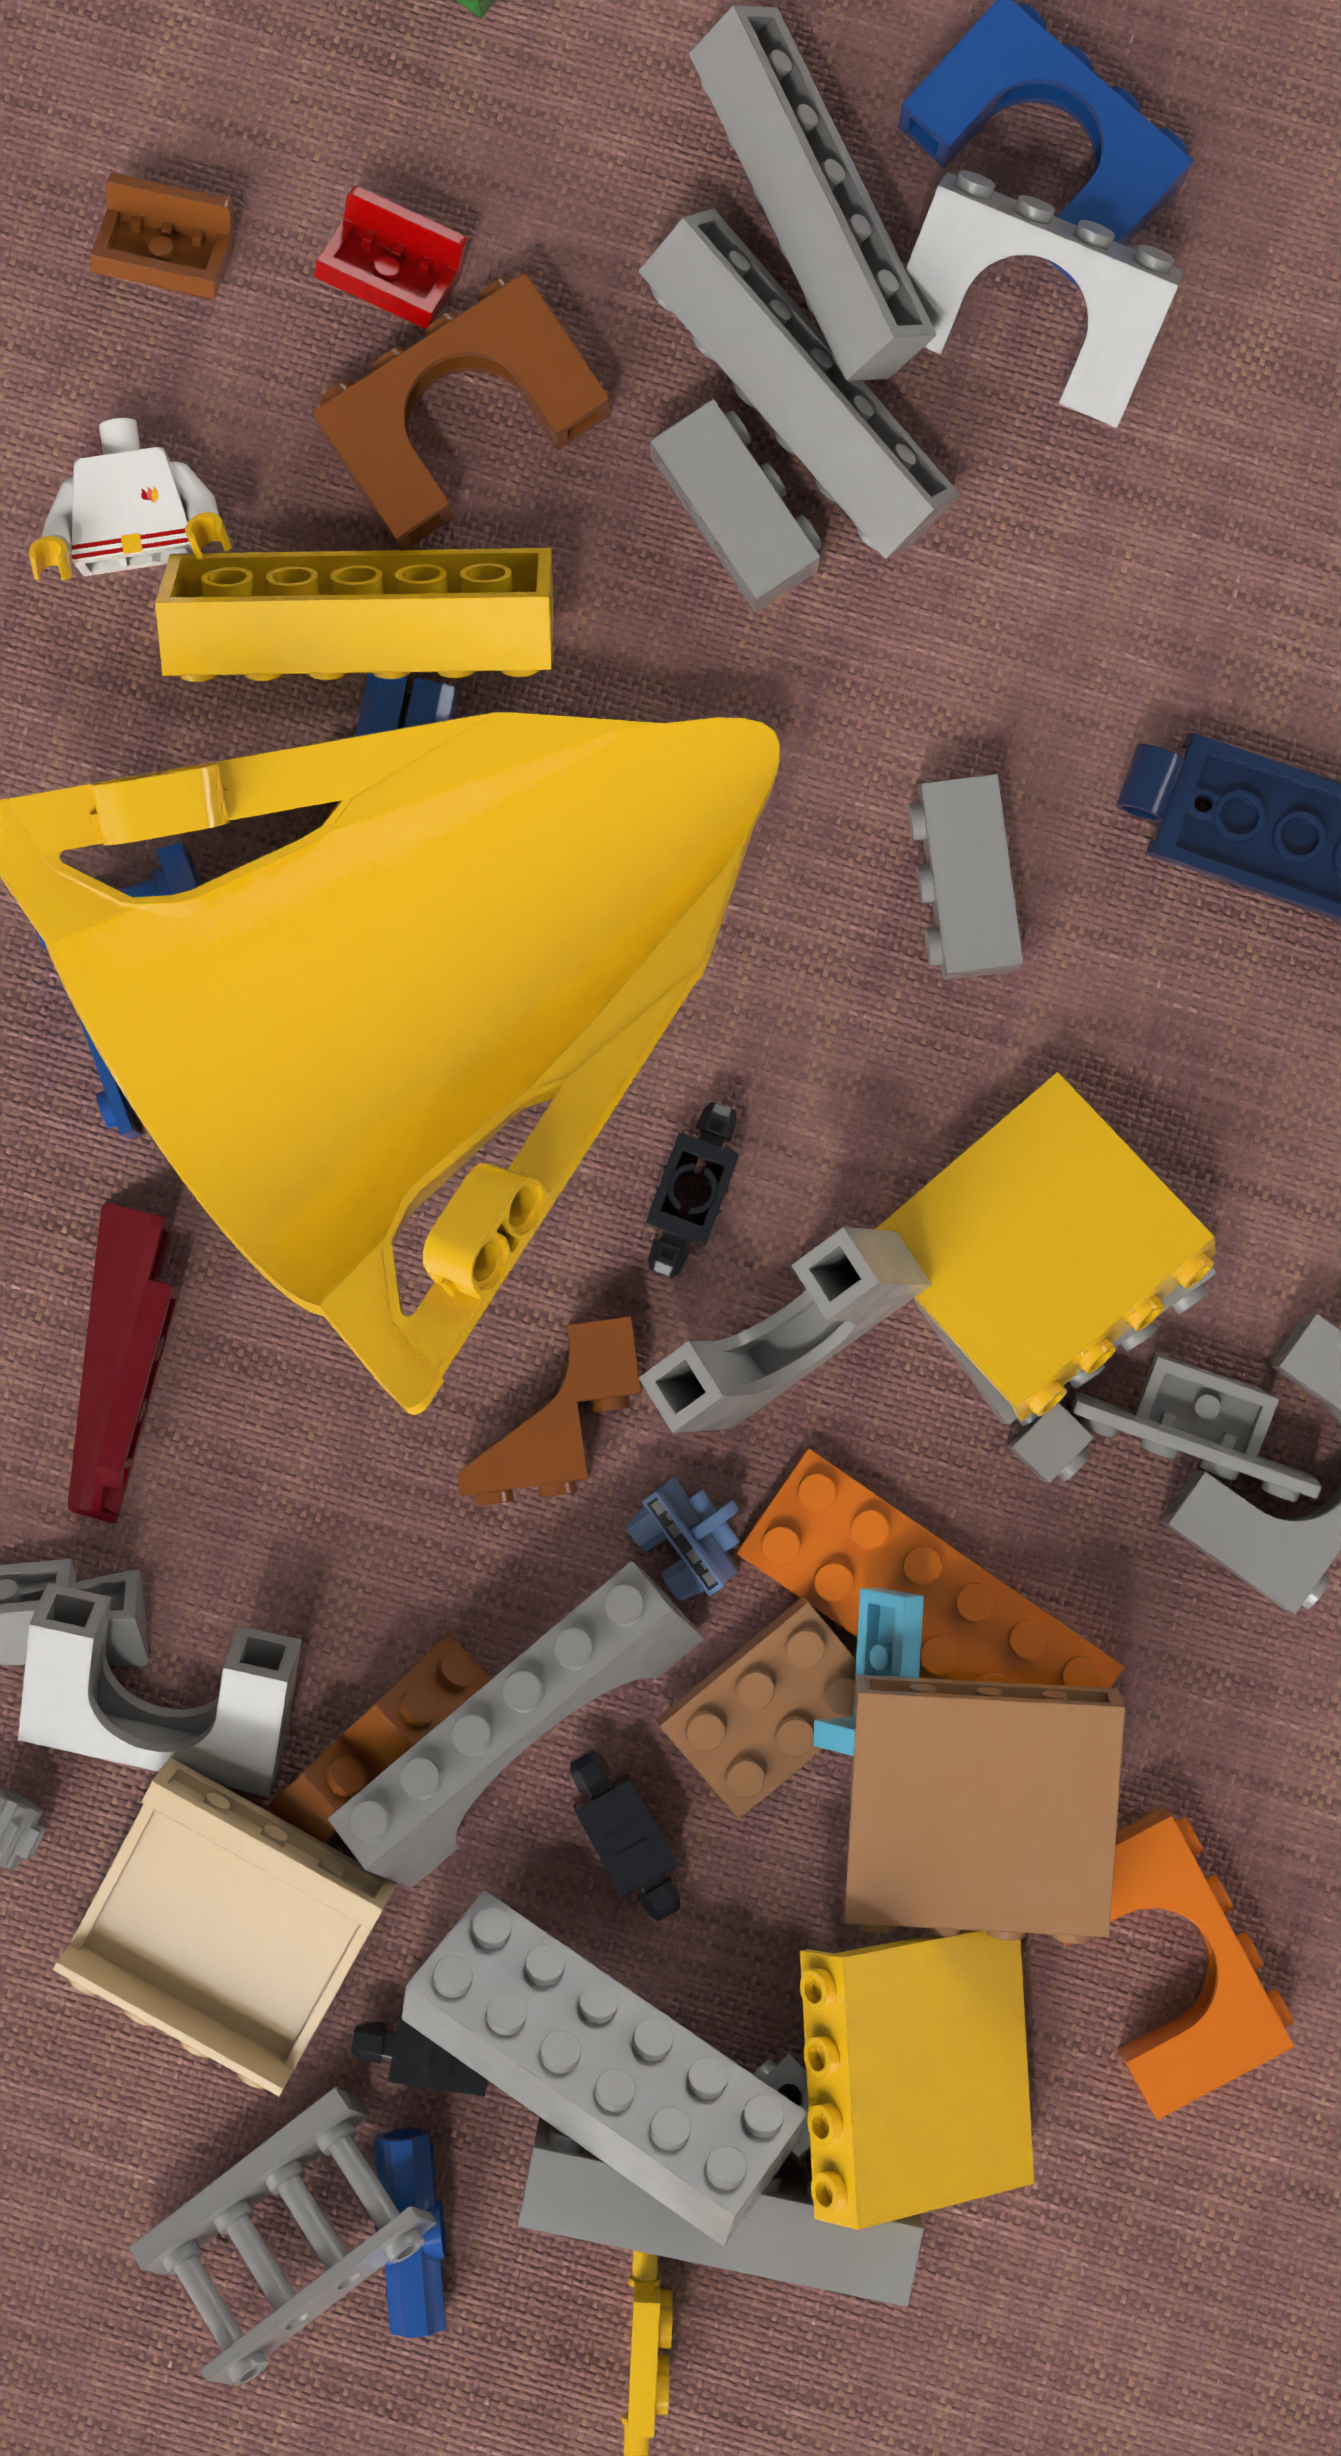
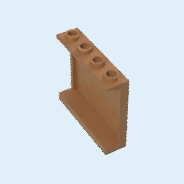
(983, 1807)

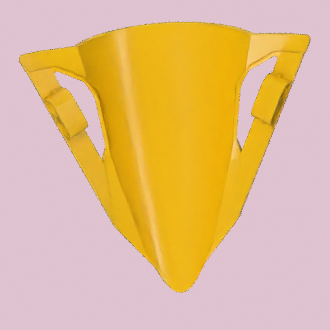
(371, 1005)

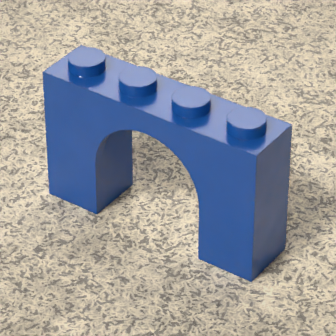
(1016, 61)

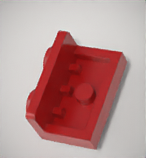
(392, 258)

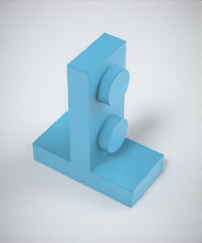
(885, 1647)

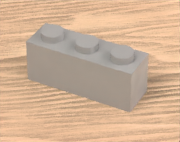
(736, 504)
(966, 877)

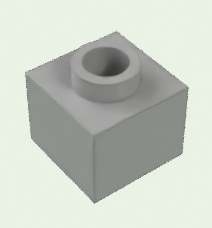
(1052, 1445)

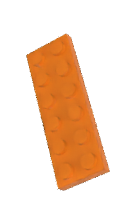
(833, 1536)

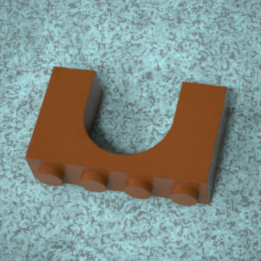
(502, 335)

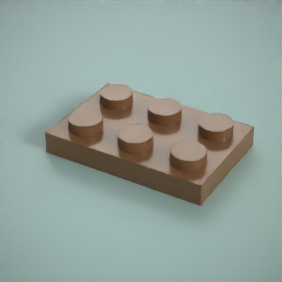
(757, 1711)

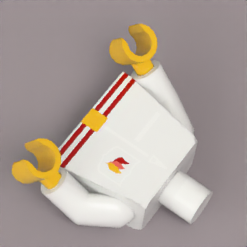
(126, 510)

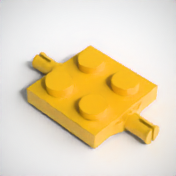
(648, 2369)

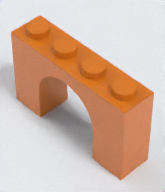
(1233, 2019)

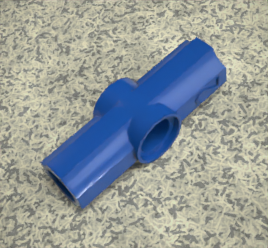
(415, 2284)

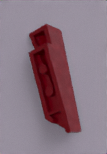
(122, 1356)

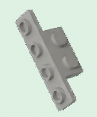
(1203, 1417)

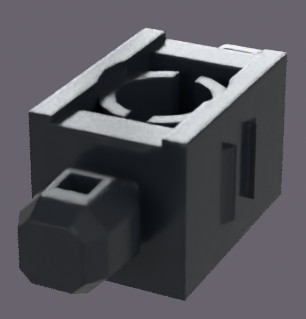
(715, 1127)
(624, 1835)
(415, 2058)

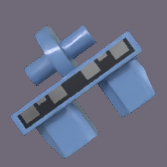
(696, 1533)

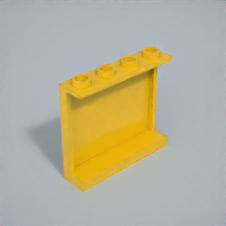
(1048, 1246)
(915, 2076)

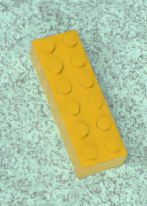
(356, 613)

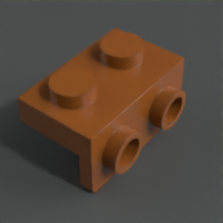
(164, 236)

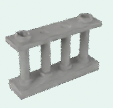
(227, 2209)

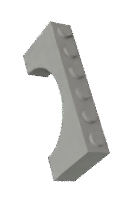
(412, 1810)

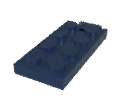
(1264, 824)

